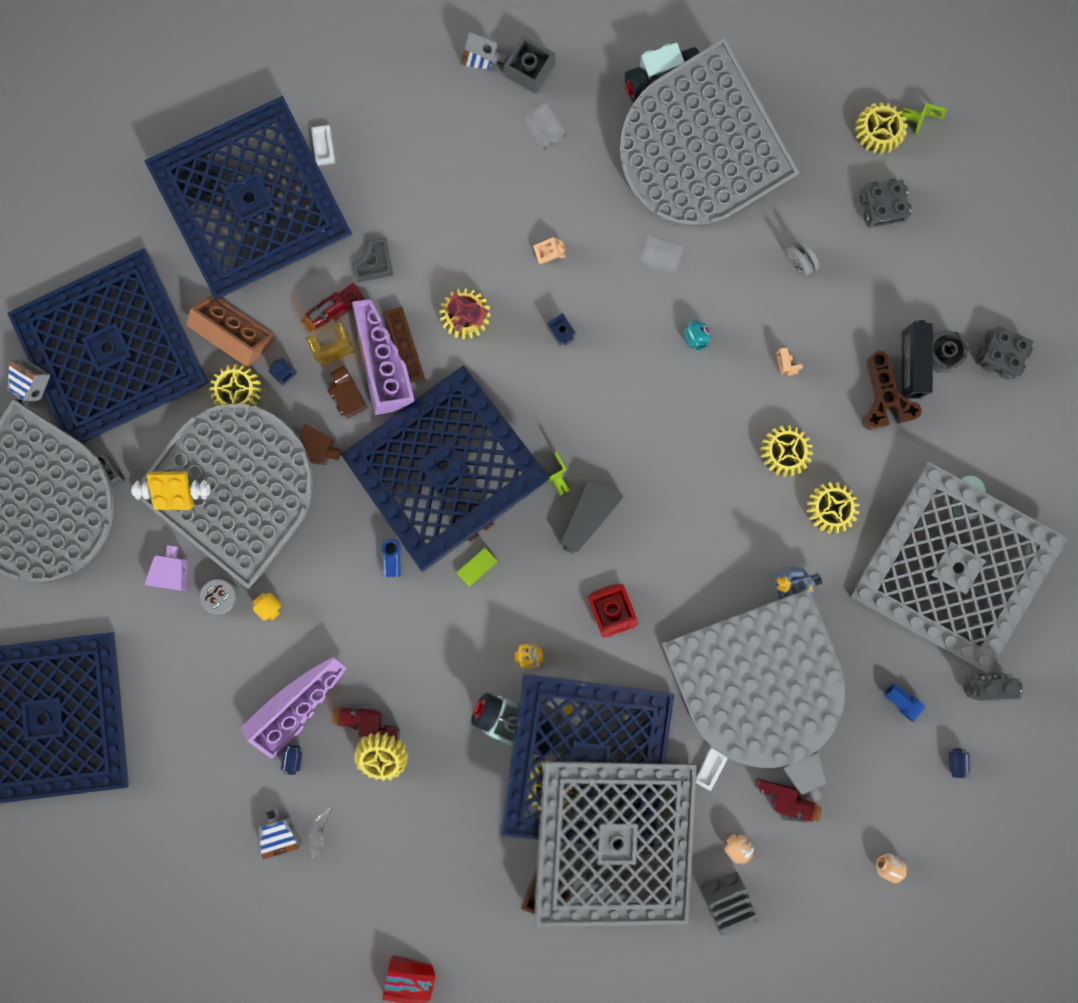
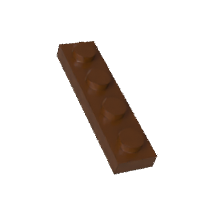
(404, 343)

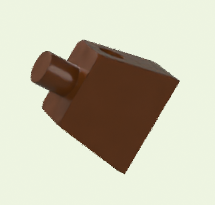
(318, 446)

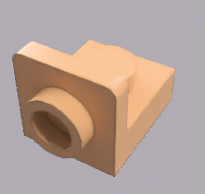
(549, 250)
(785, 360)

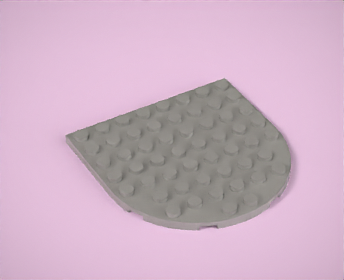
(702, 142)
(256, 484)
(51, 499)
(762, 682)

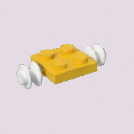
(170, 490)

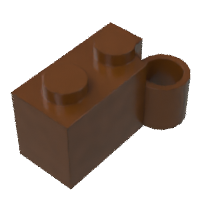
(346, 393)

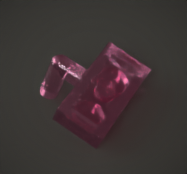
(466, 312)

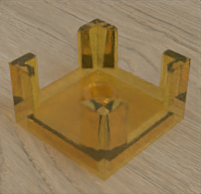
(333, 351)

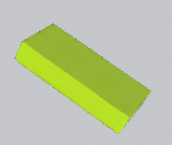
(477, 567)

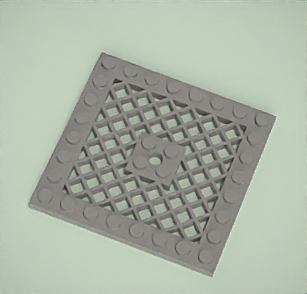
(1012, 609)
(661, 912)

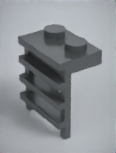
(725, 895)

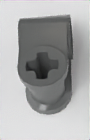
(113, 472)

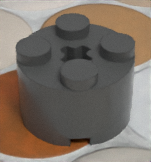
(956, 348)

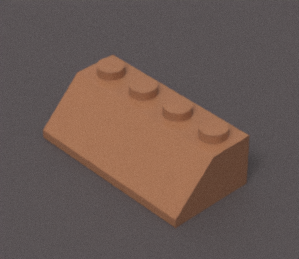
(229, 330)

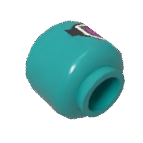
(697, 335)

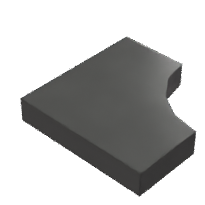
(374, 263)

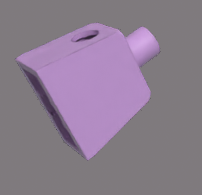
(168, 571)

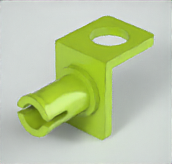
(918, 117)
(557, 478)

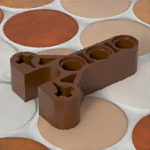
(897, 403)

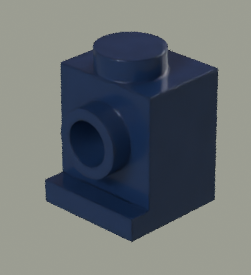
(554, 325)
(281, 371)

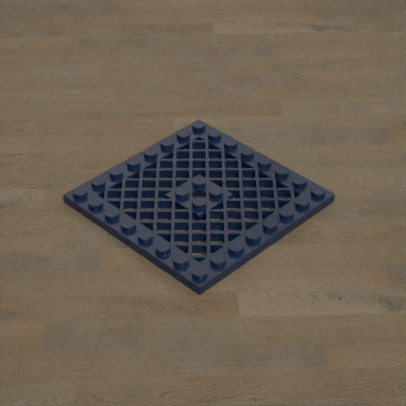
(227, 135)
(89, 286)
(473, 520)
(110, 719)
(524, 744)

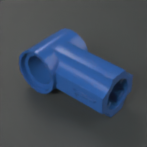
(391, 561)
(908, 705)

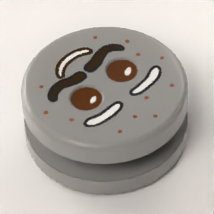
(802, 258)
(219, 596)

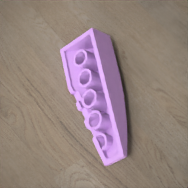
(382, 364)
(288, 710)

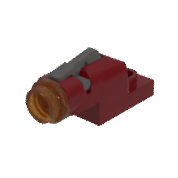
(332, 308)
(364, 718)
(787, 804)

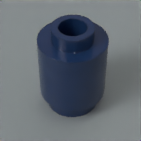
(291, 759)
(959, 763)

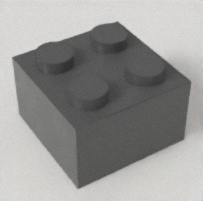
(529, 64)

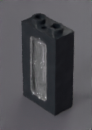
(917, 360)

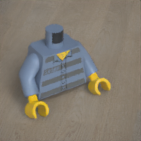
(795, 580)

